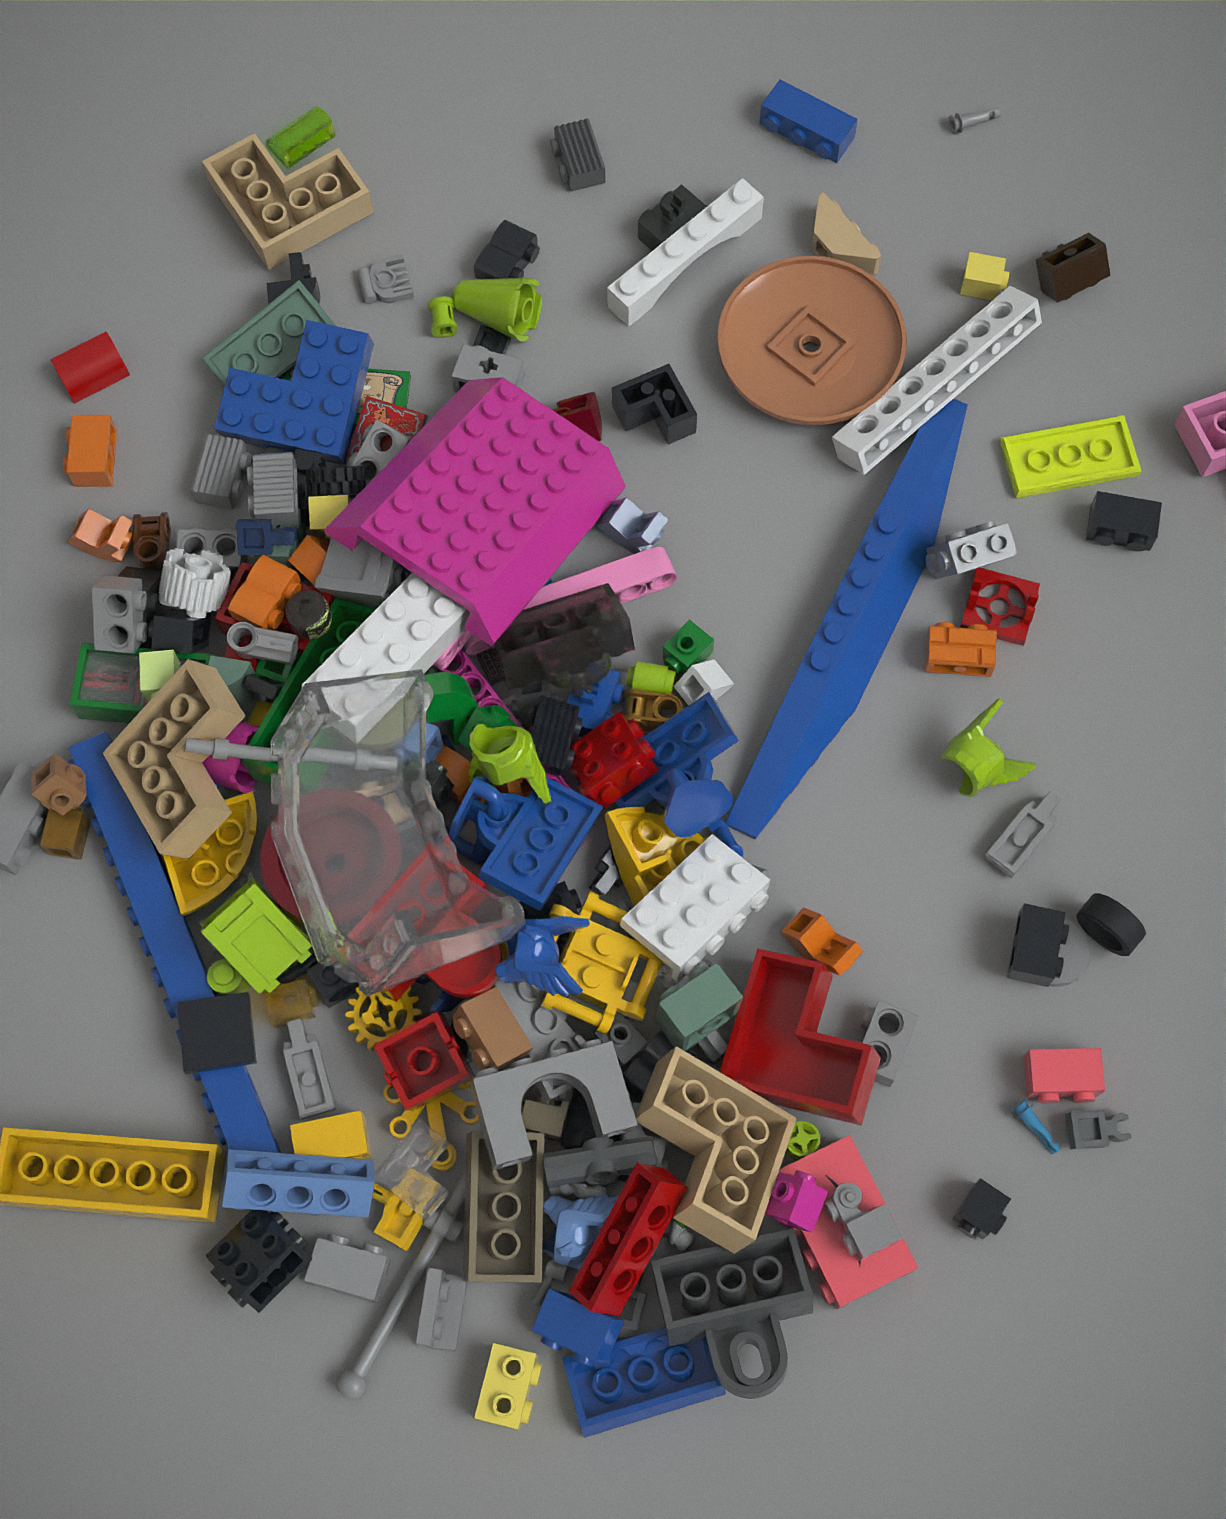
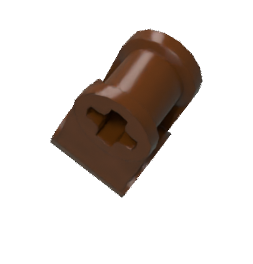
(151, 537)

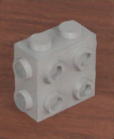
(970, 549)

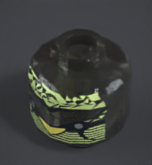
(308, 614)

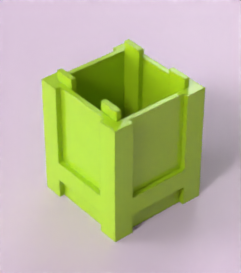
(256, 936)

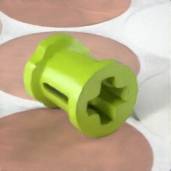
(442, 317)

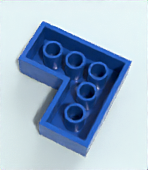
(311, 410)

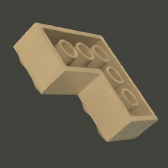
(287, 211)
(161, 779)
(734, 1142)

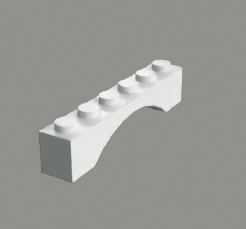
(646, 281)

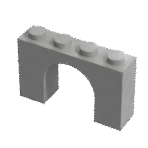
(590, 1070)

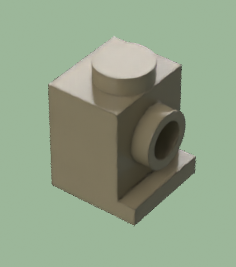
(545, 1117)

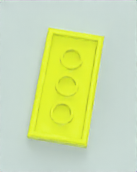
(1070, 456)

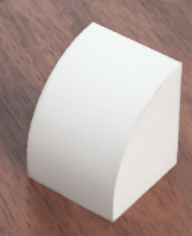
(702, 679)

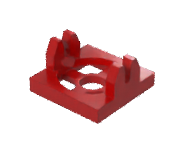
(1028, 591)

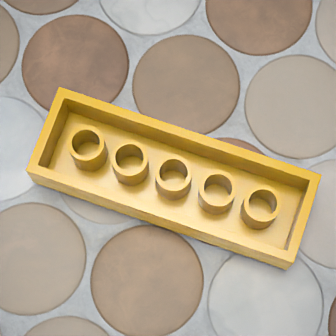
(110, 1175)

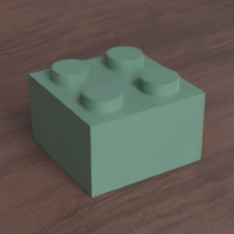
(698, 1007)

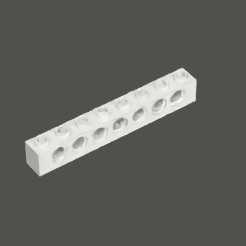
(937, 379)

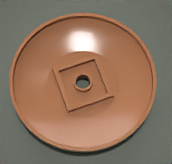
(820, 303)

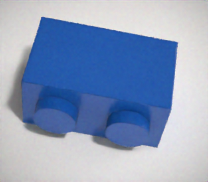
(571, 1325)

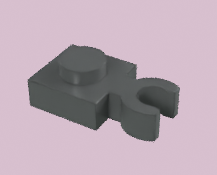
(1091, 1129)

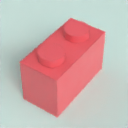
(1064, 1074)

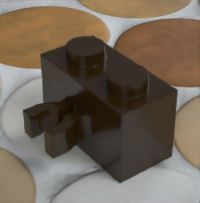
(1073, 267)

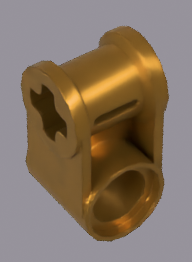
(648, 707)

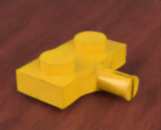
(399, 1222)

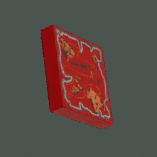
(398, 417)

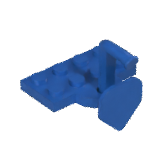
(685, 772)
(522, 838)

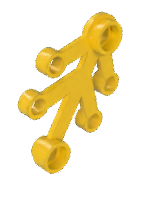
(435, 1120)

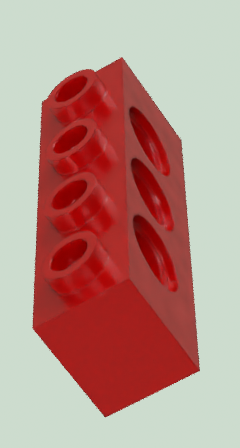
(627, 1239)

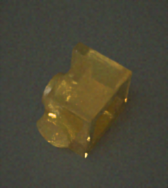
(303, 1008)

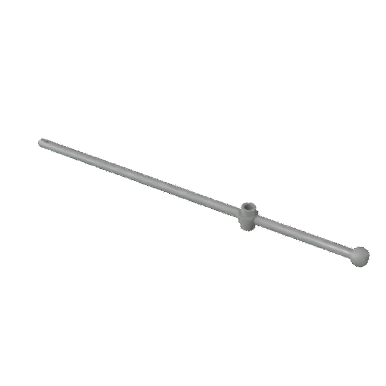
(442, 1225)

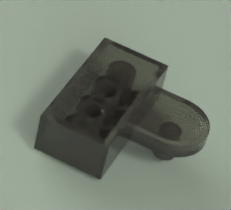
(565, 641)

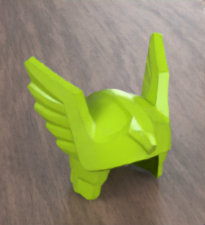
(505, 756)
(982, 758)

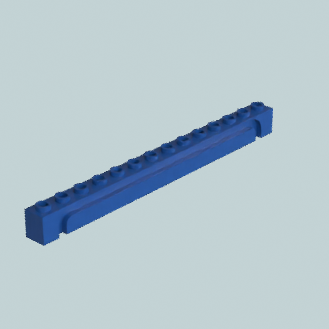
(168, 940)

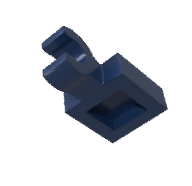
(258, 537)

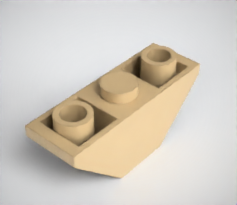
(841, 239)

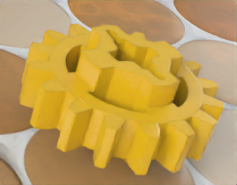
(371, 1019)

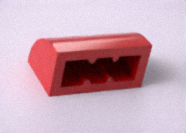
(90, 367)

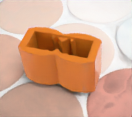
(265, 594)

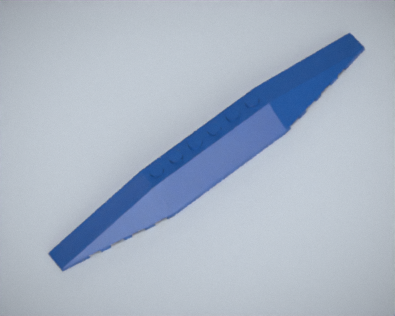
(856, 622)

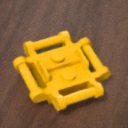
(602, 966)

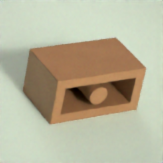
(491, 1031)

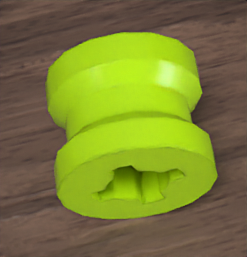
(801, 1135)

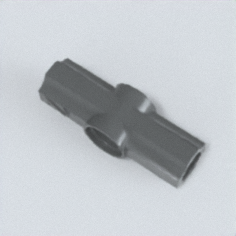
(598, 1161)

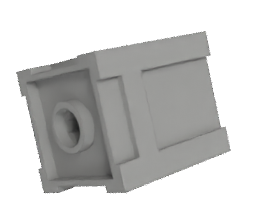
(360, 575)

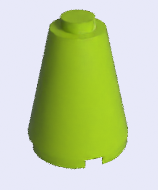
(501, 303)

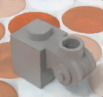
(864, 1231)

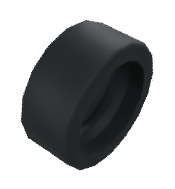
(1111, 924)

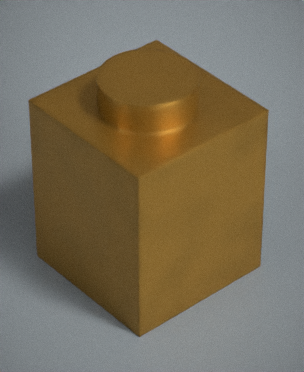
(65, 834)

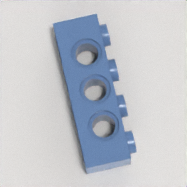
(298, 1183)

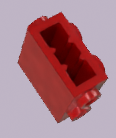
(612, 760)

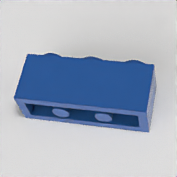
(808, 121)

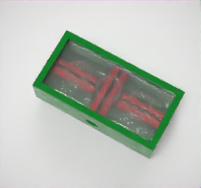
(109, 683)

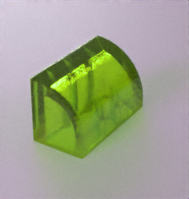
(302, 137)

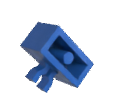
(597, 704)

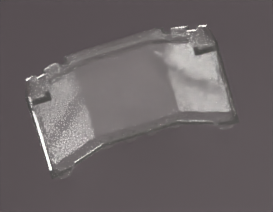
(367, 838)

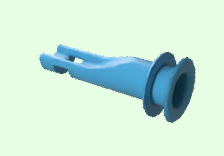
(1035, 1125)

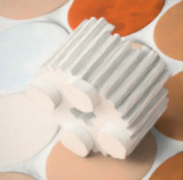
(194, 582)

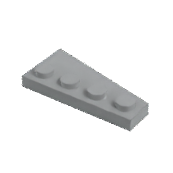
(542, 1027)

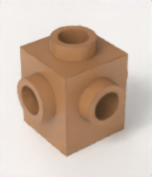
(58, 784)

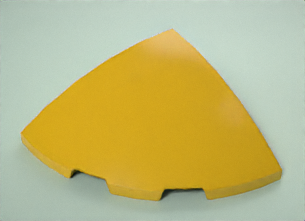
(645, 849)
(217, 860)

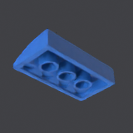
(641, 1381)

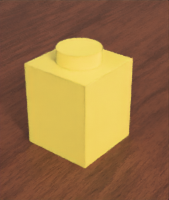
(984, 276)

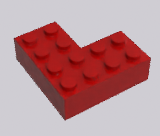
(778, 1045)

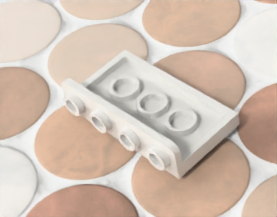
(697, 906)

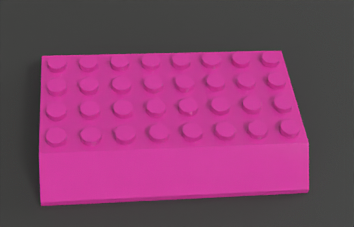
(486, 501)

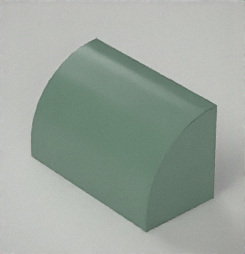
(234, 675)

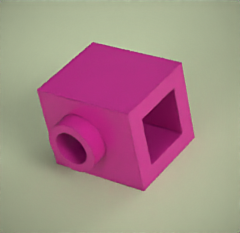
(796, 1201)

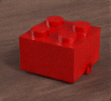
(424, 1061)

